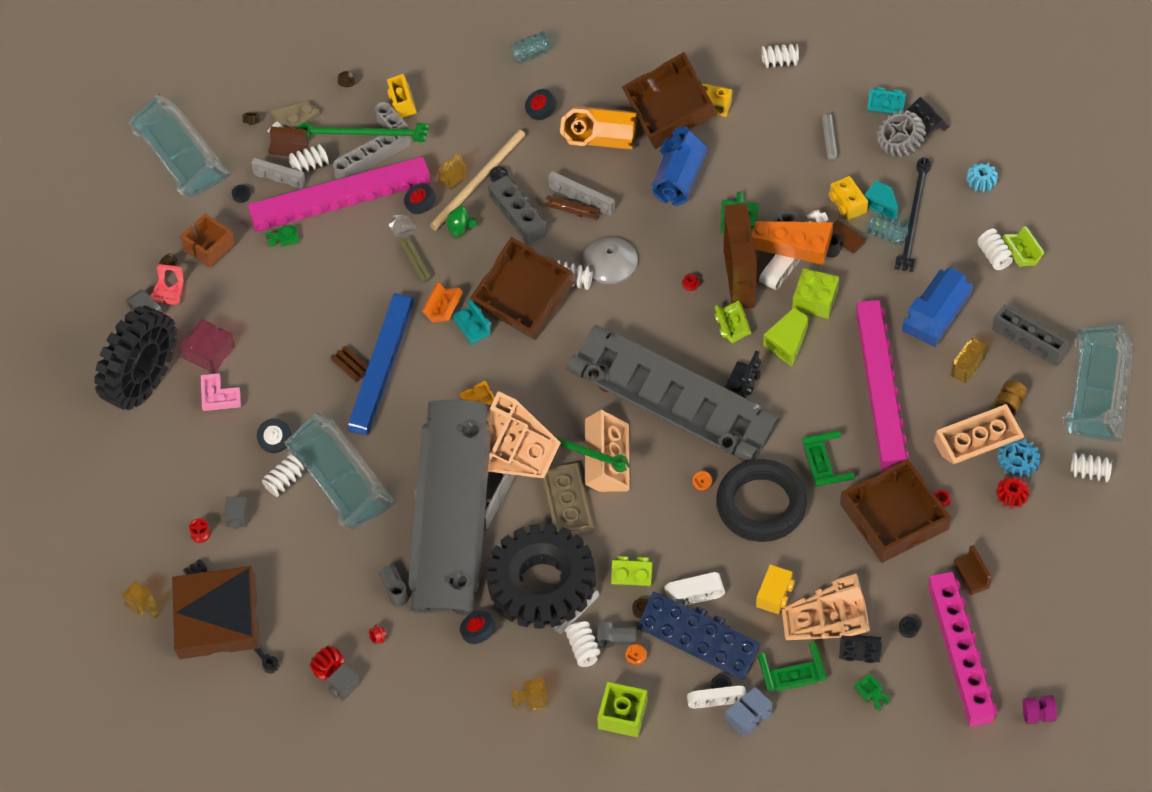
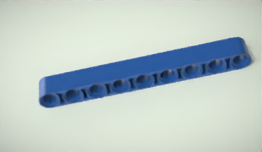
(380, 364)

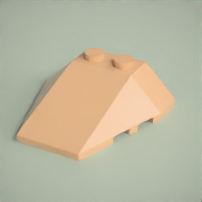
(518, 440)
(829, 613)

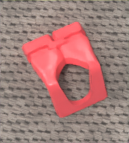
(166, 294)

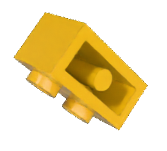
(401, 95)
(720, 97)
(848, 198)
(774, 589)

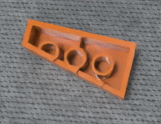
(794, 239)

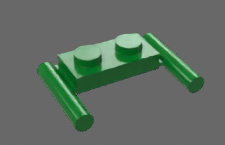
(819, 461)
(793, 676)

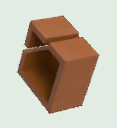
(212, 240)

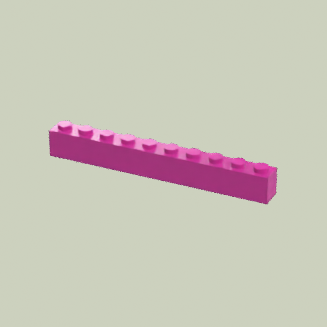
(338, 194)
(880, 384)

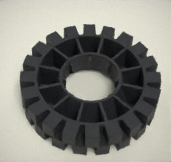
(120, 377)
(535, 548)

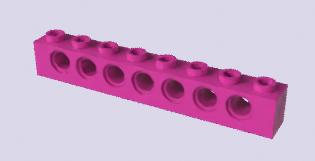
(975, 712)

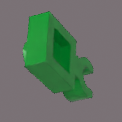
(286, 236)
(870, 690)

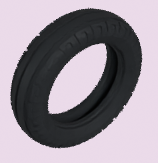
(761, 470)

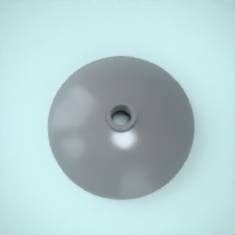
(610, 267)

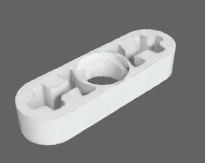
(715, 697)

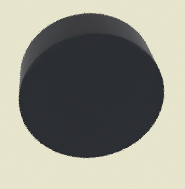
(240, 193)
(908, 627)
(720, 681)

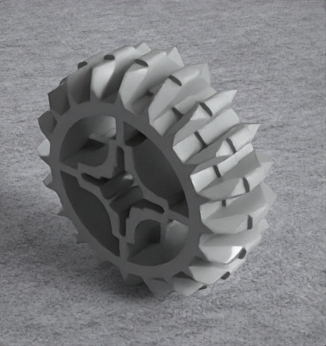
(901, 127)

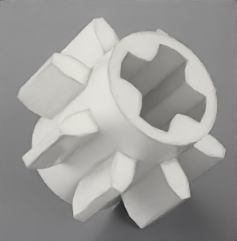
(816, 216)

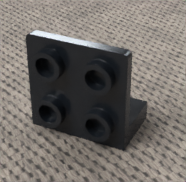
(928, 115)
(744, 375)
(860, 648)

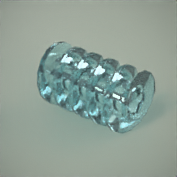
(530, 46)
(889, 229)

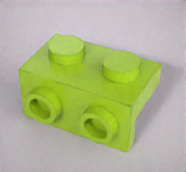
(1024, 247)
(732, 321)
(631, 572)

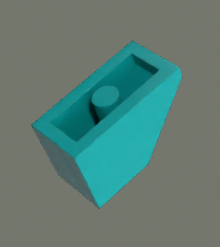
(882, 200)

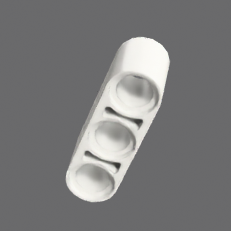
(777, 271)
(695, 589)

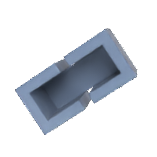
(745, 716)

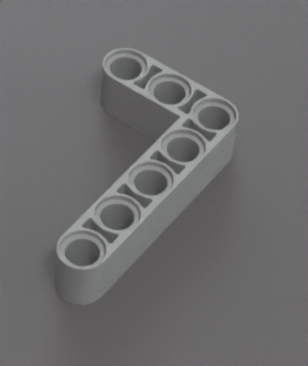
(376, 149)

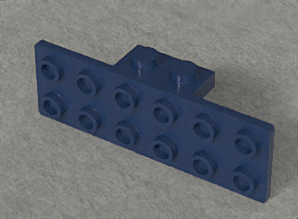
(699, 634)

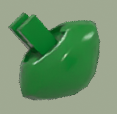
(458, 220)

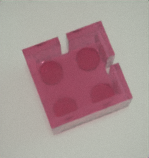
(207, 346)

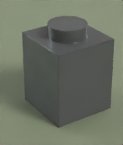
(236, 512)
(343, 682)

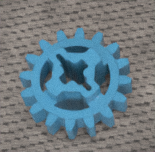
(1018, 458)

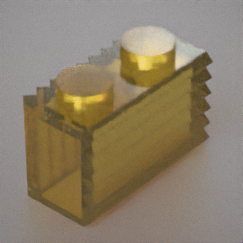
(969, 360)

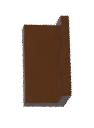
(287, 141)
(973, 571)

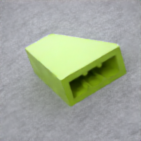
(787, 336)

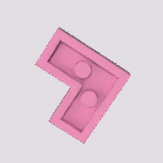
(216, 398)

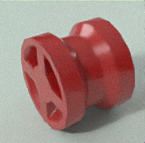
(195, 527)

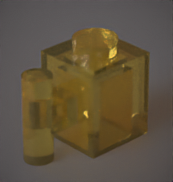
(453, 172)
(140, 599)
(534, 695)

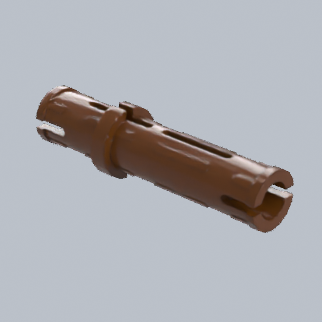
(571, 207)

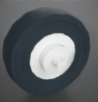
(272, 435)

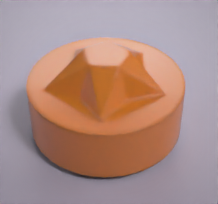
(702, 481)
(636, 654)

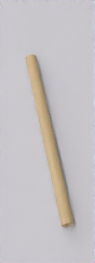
(478, 179)

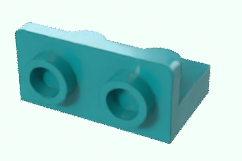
(886, 101)
(472, 323)

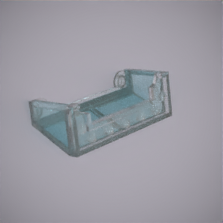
(179, 146)
(1101, 383)
(339, 471)

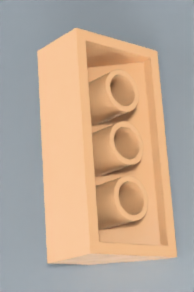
(977, 435)
(611, 437)

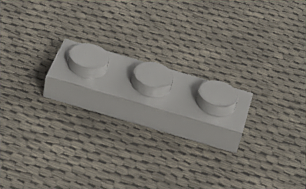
(278, 173)

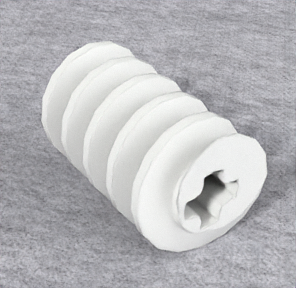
(781, 56)
(308, 159)
(994, 249)
(583, 278)
(1091, 467)
(282, 474)
(583, 643)

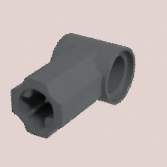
(394, 585)
(609, 634)

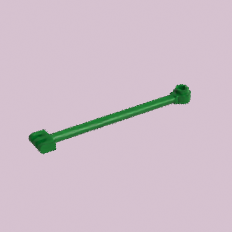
(419, 133)
(616, 461)

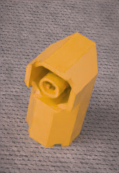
(599, 127)

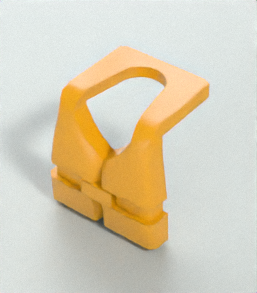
(480, 393)

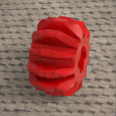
(1012, 492)
(326, 662)

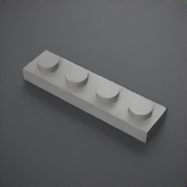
(581, 193)

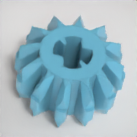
(982, 177)

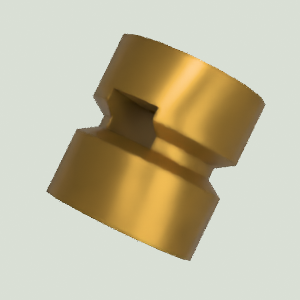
(1012, 394)

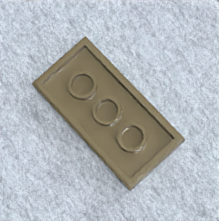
(567, 499)

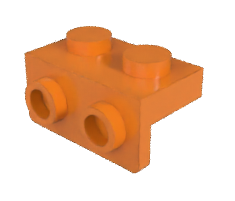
(441, 303)

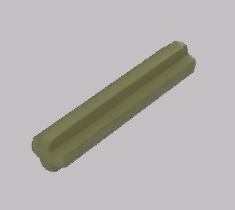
(415, 259)

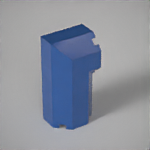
(679, 166)
(938, 306)

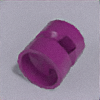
(1039, 709)

